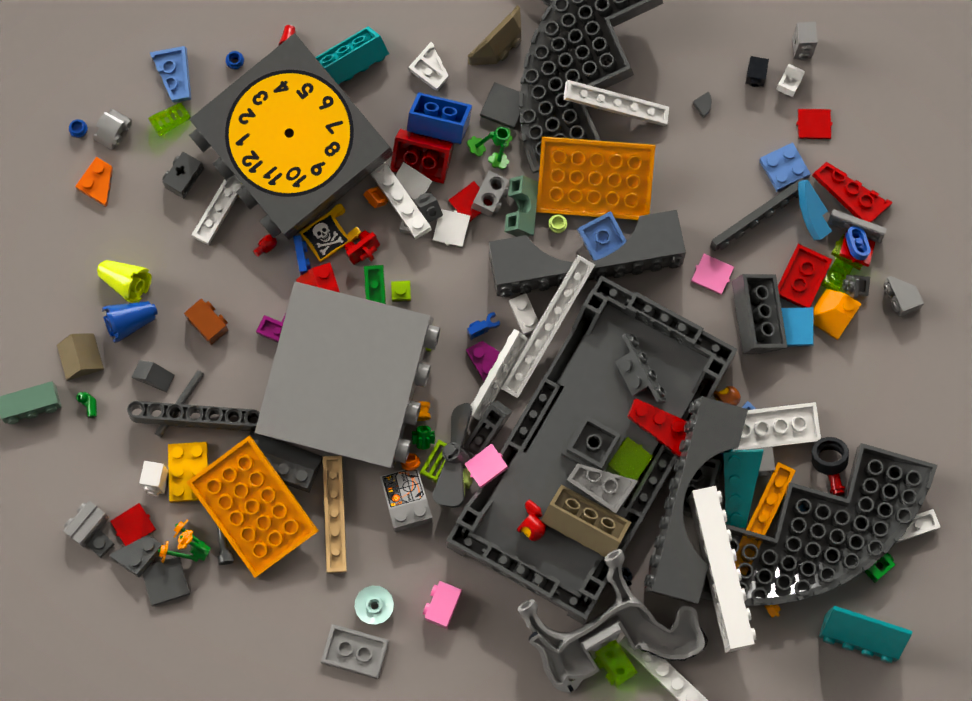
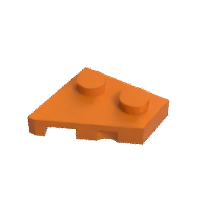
(96, 181)

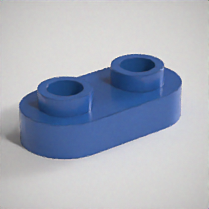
(858, 243)

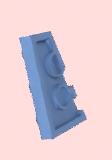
(174, 71)

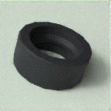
(830, 468)

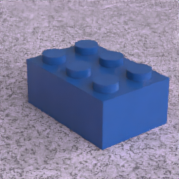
(439, 118)

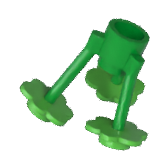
(501, 137)

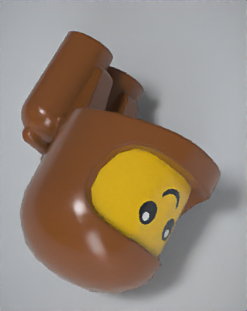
(728, 395)

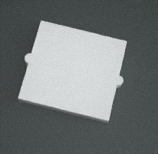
(451, 228)

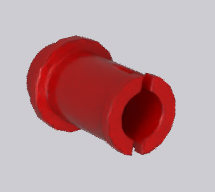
(836, 485)

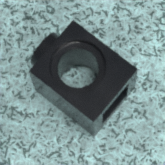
(757, 71)

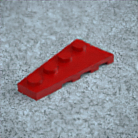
(851, 194)
(659, 423)

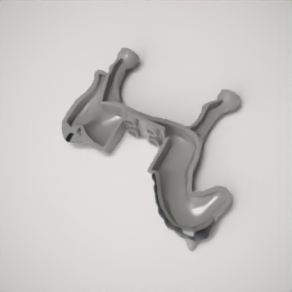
(569, 654)

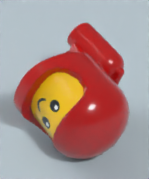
(532, 525)

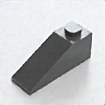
(487, 428)

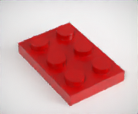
(803, 276)

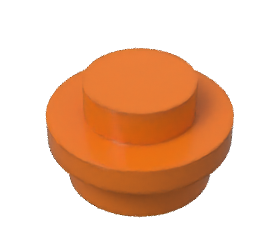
(412, 462)

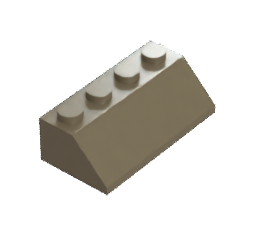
(585, 521)

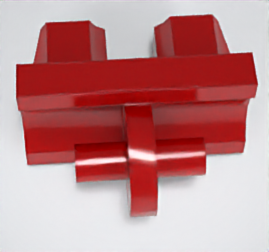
(363, 249)

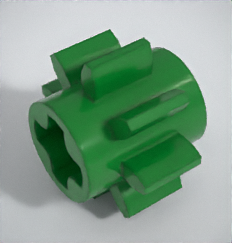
(423, 437)

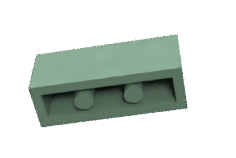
(29, 403)

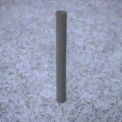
(182, 399)

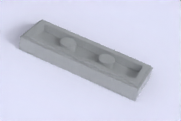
(846, 221)

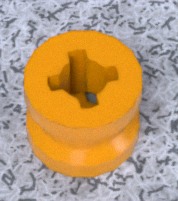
(424, 411)

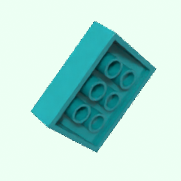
(864, 634)

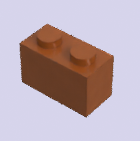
(207, 323)

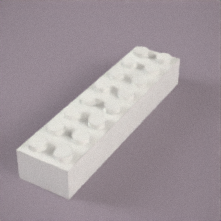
(721, 571)

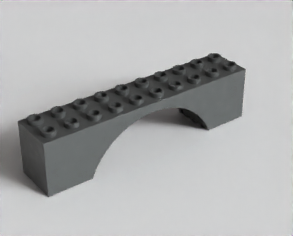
(524, 267)
(676, 566)

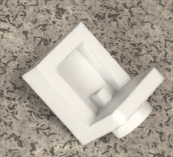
(790, 80)

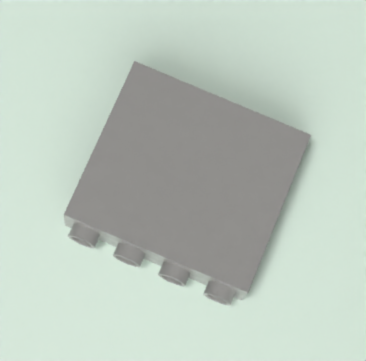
(347, 375)

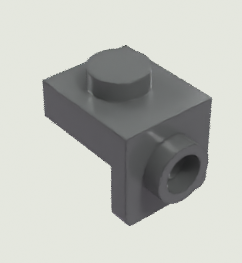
(428, 206)

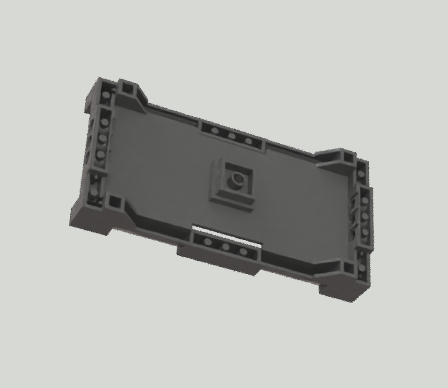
(588, 408)

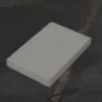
(354, 651)

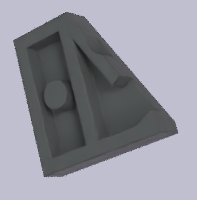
(137, 555)

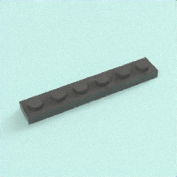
(753, 219)

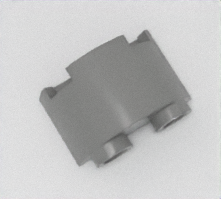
(111, 127)

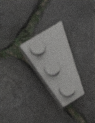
(602, 486)

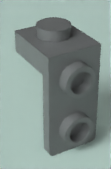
(856, 285)

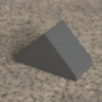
(153, 375)

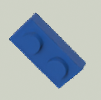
(301, 247)

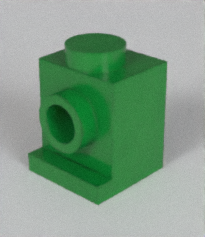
(875, 573)

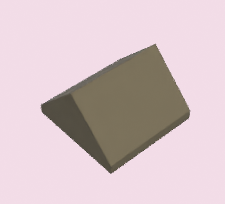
(79, 355)

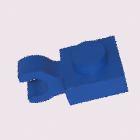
(478, 328)

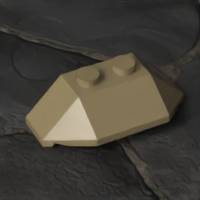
(499, 41)

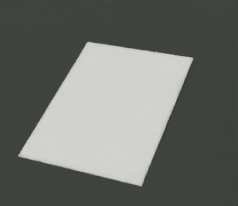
(413, 181)

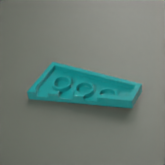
(740, 478)

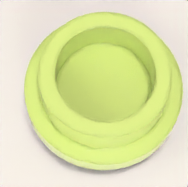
(557, 223)

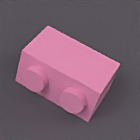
(442, 605)

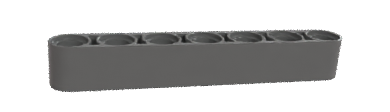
(187, 410)

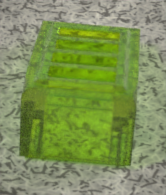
(166, 127)

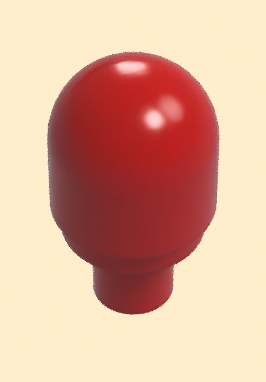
(265, 245)

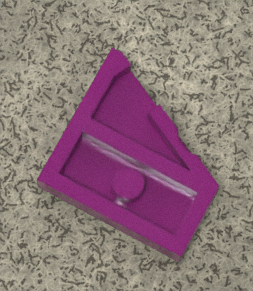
(483, 358)

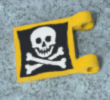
(327, 235)

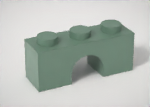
(524, 192)

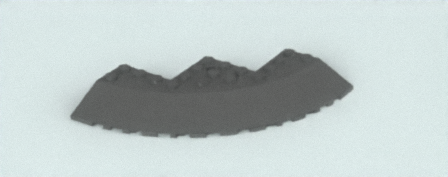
(572, 45)
(835, 534)

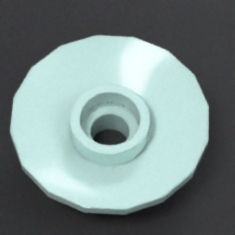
(371, 595)

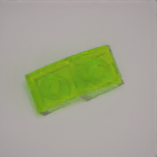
(836, 275)

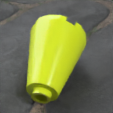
(125, 279)

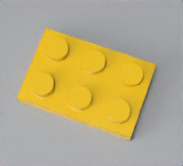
(185, 462)

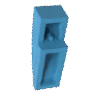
(812, 210)

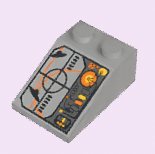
(406, 499)

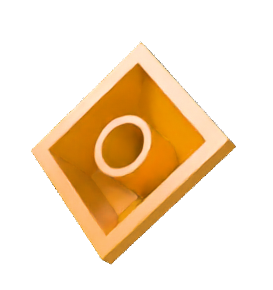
(834, 312)

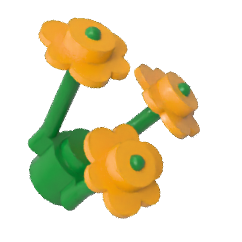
(198, 549)

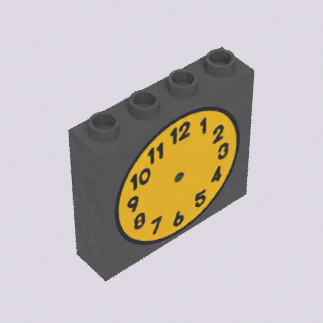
(289, 138)

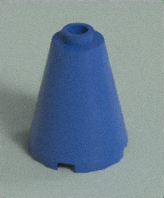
(127, 318)

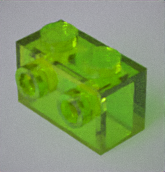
(615, 663)

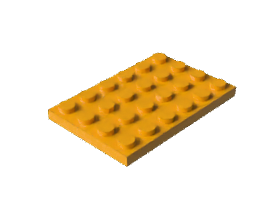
(595, 178)
(252, 506)

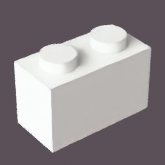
(154, 478)

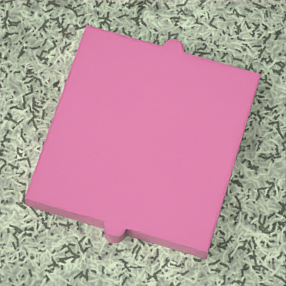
(712, 274)
(486, 465)

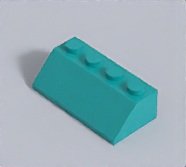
(353, 55)

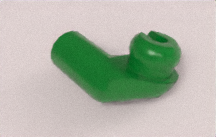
(89, 402)

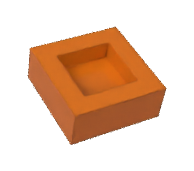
(375, 197)

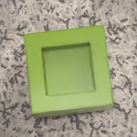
(400, 291)

